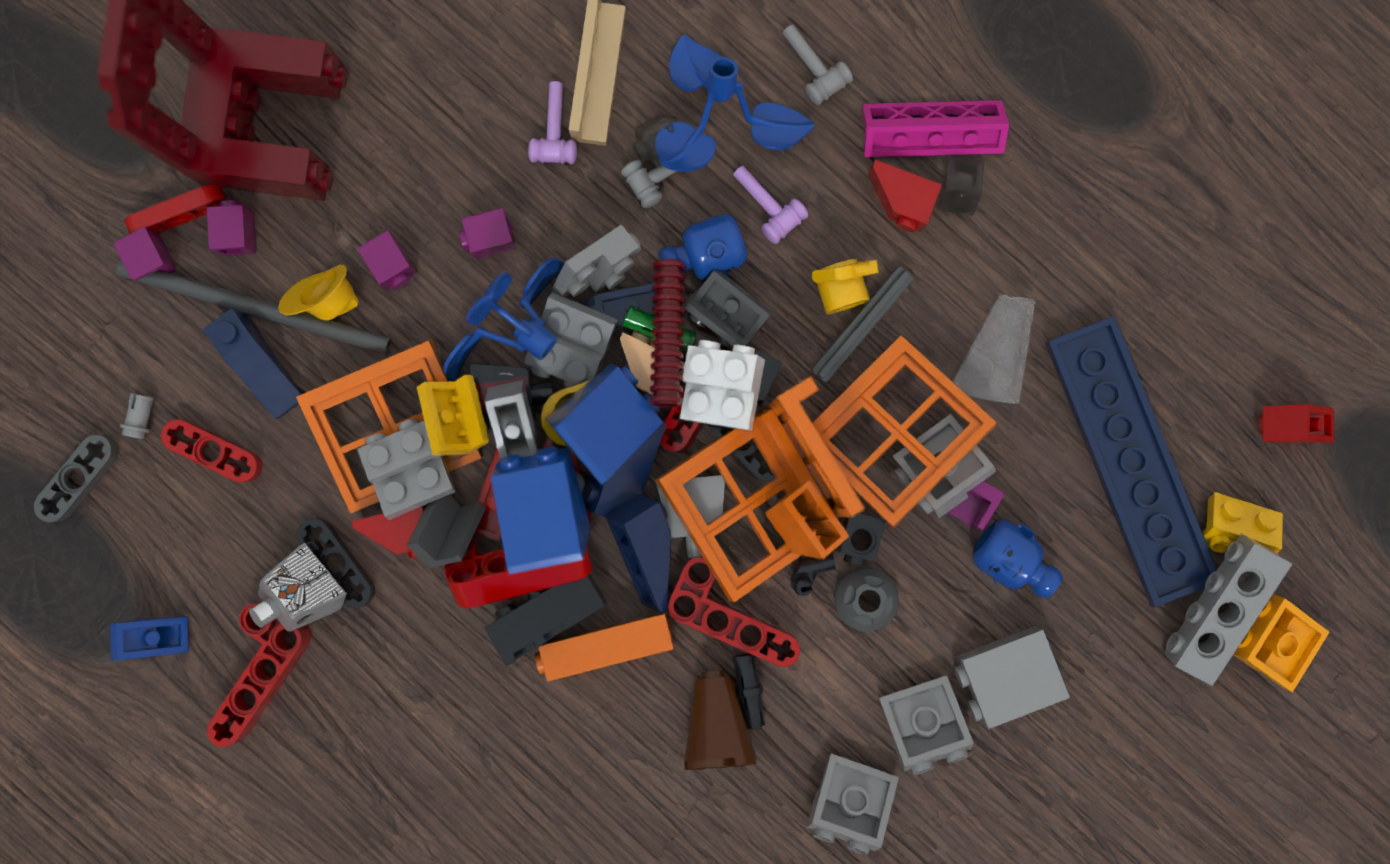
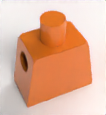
(803, 519)

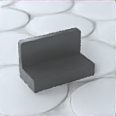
(445, 531)

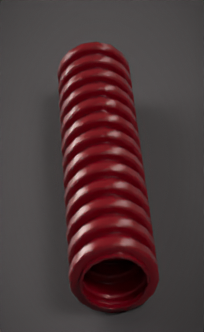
(667, 333)

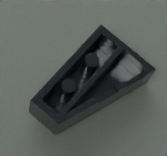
(543, 617)

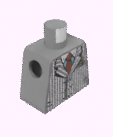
(297, 592)

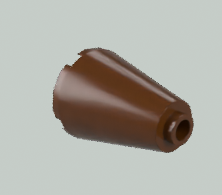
(717, 726)

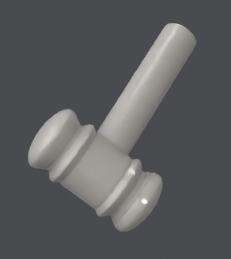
(826, 81)
(644, 182)

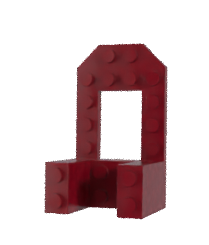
(220, 96)

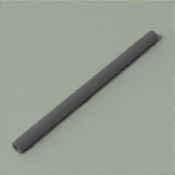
(262, 309)

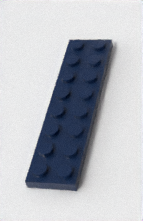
(1132, 461)

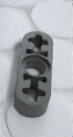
(68, 504)

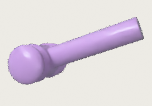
(553, 149)
(782, 219)

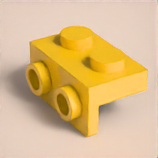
(453, 416)
(1231, 517)

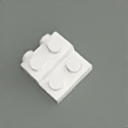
(721, 385)

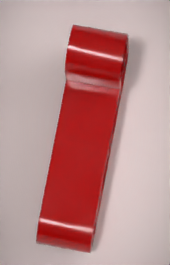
(486, 579)
(736, 620)
(256, 679)

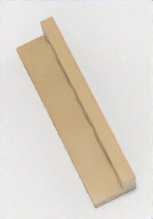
(597, 72)

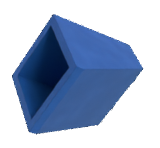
(606, 421)
(540, 510)

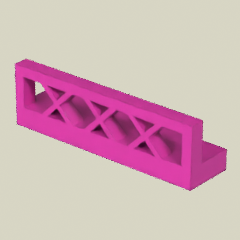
(935, 131)

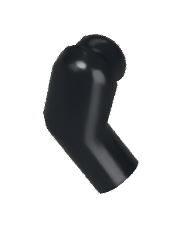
(806, 572)

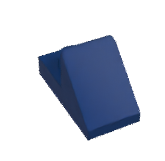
(148, 637)

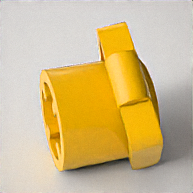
(843, 284)

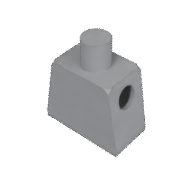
(708, 498)

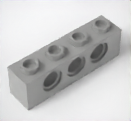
(512, 420)
(1227, 628)

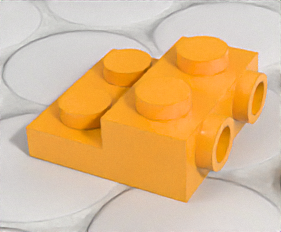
(1281, 643)

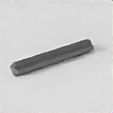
(862, 324)

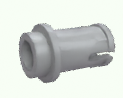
(137, 416)

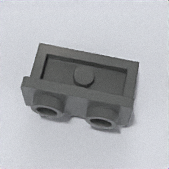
(727, 310)

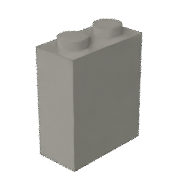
(1010, 677)

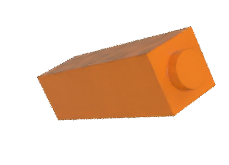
(604, 646)

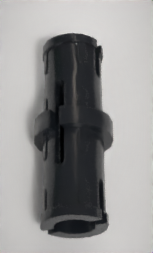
(749, 690)

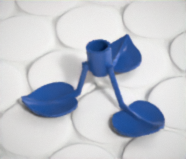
(698, 66)
(529, 334)

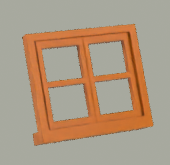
(369, 380)
(860, 396)
(813, 449)
(788, 472)

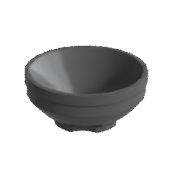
(848, 593)

